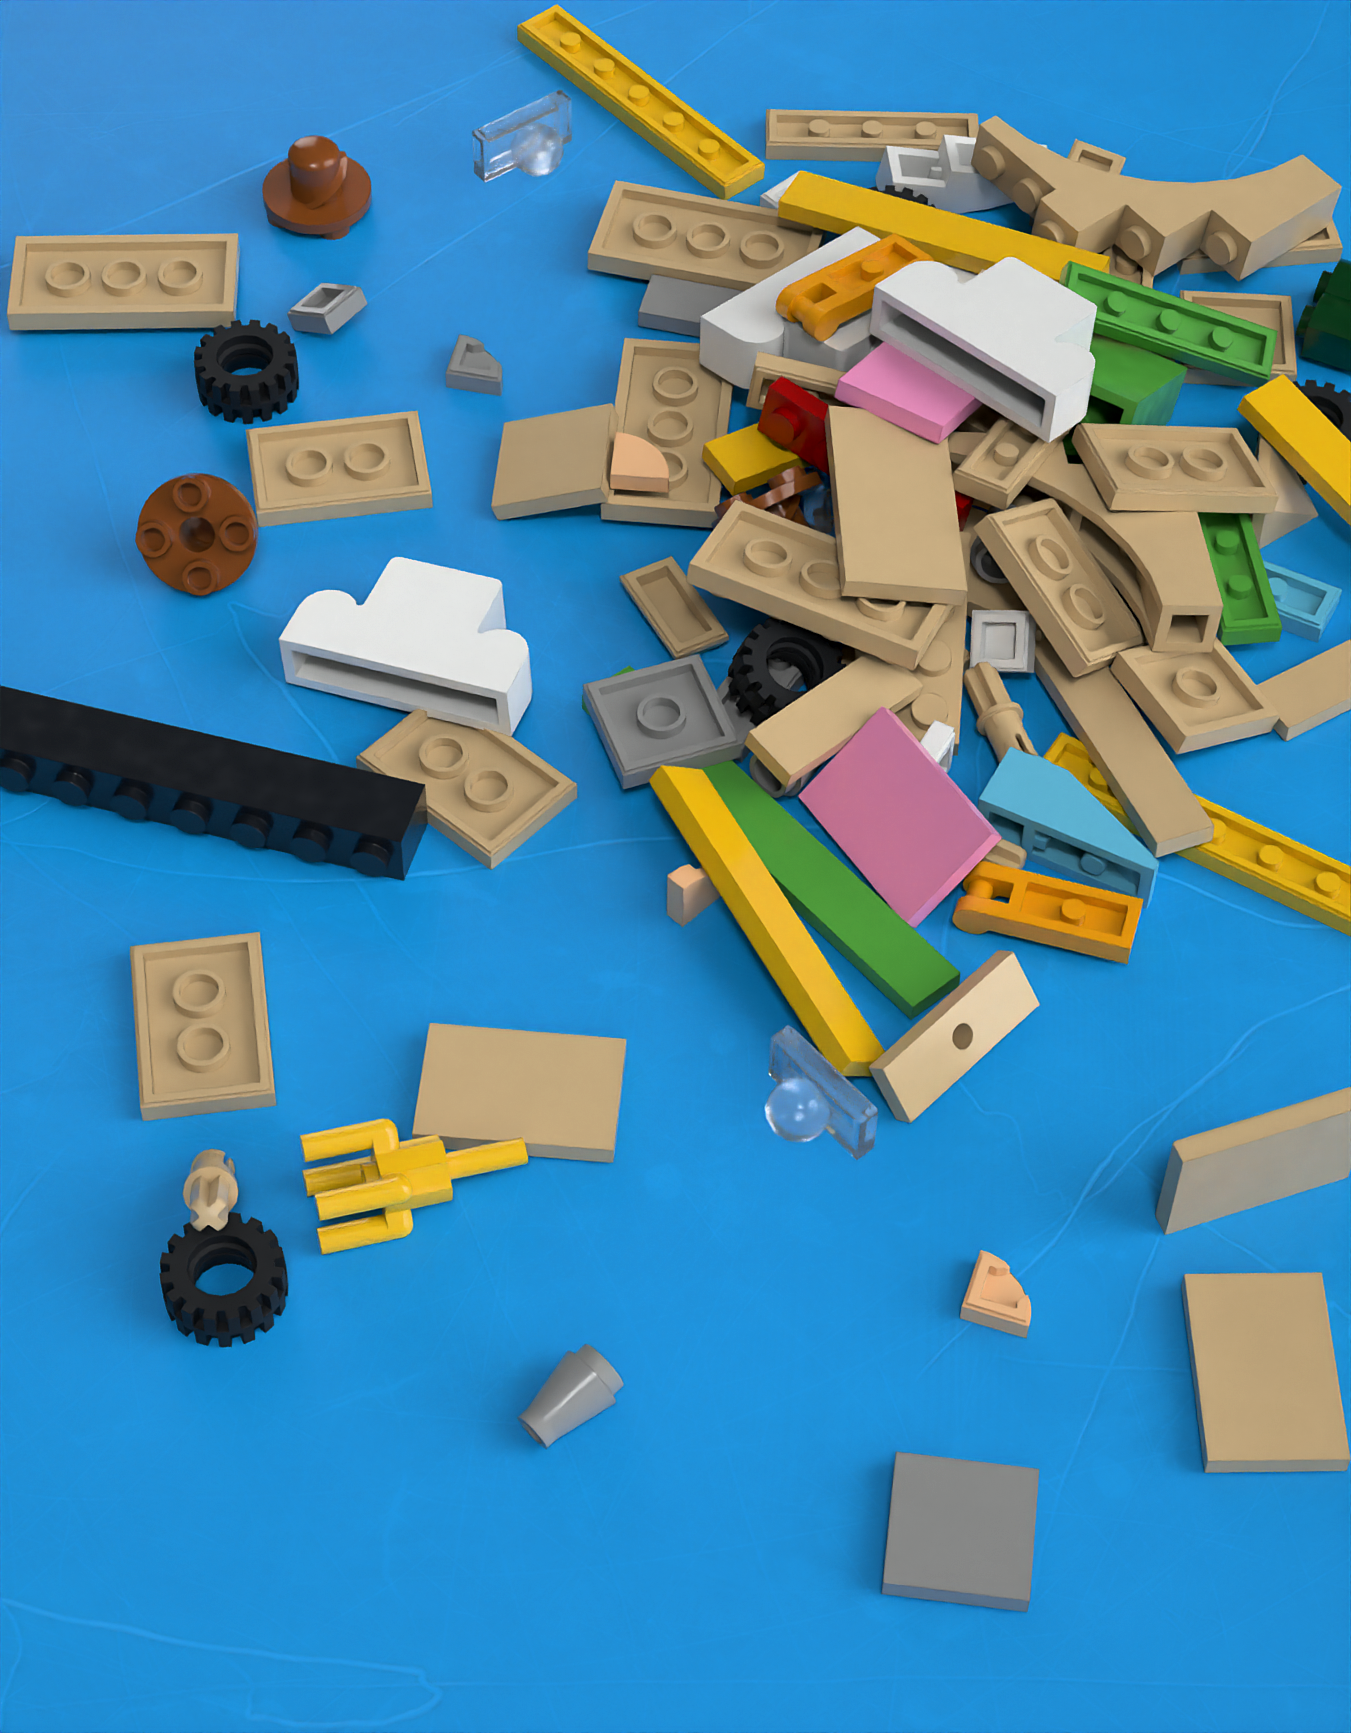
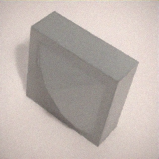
(327, 308)

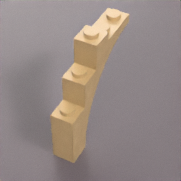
(1158, 222)
(1148, 555)

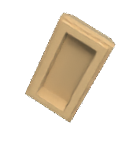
(674, 608)

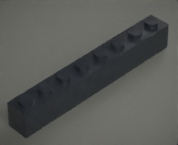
(210, 784)

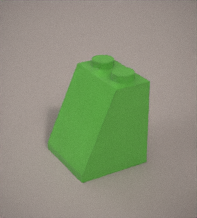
(1128, 388)

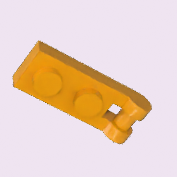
(845, 287)
(1048, 911)

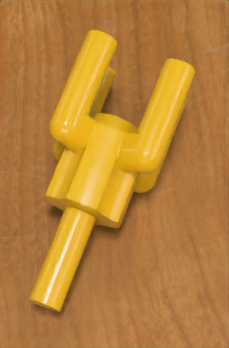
(392, 1178)

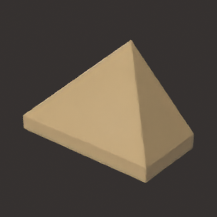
(1294, 503)

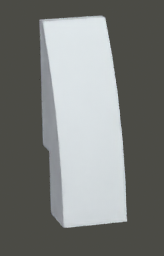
(941, 176)

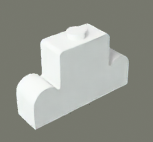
(751, 324)
(1000, 337)
(416, 643)

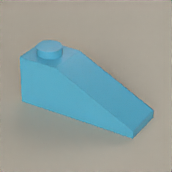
(1065, 826)

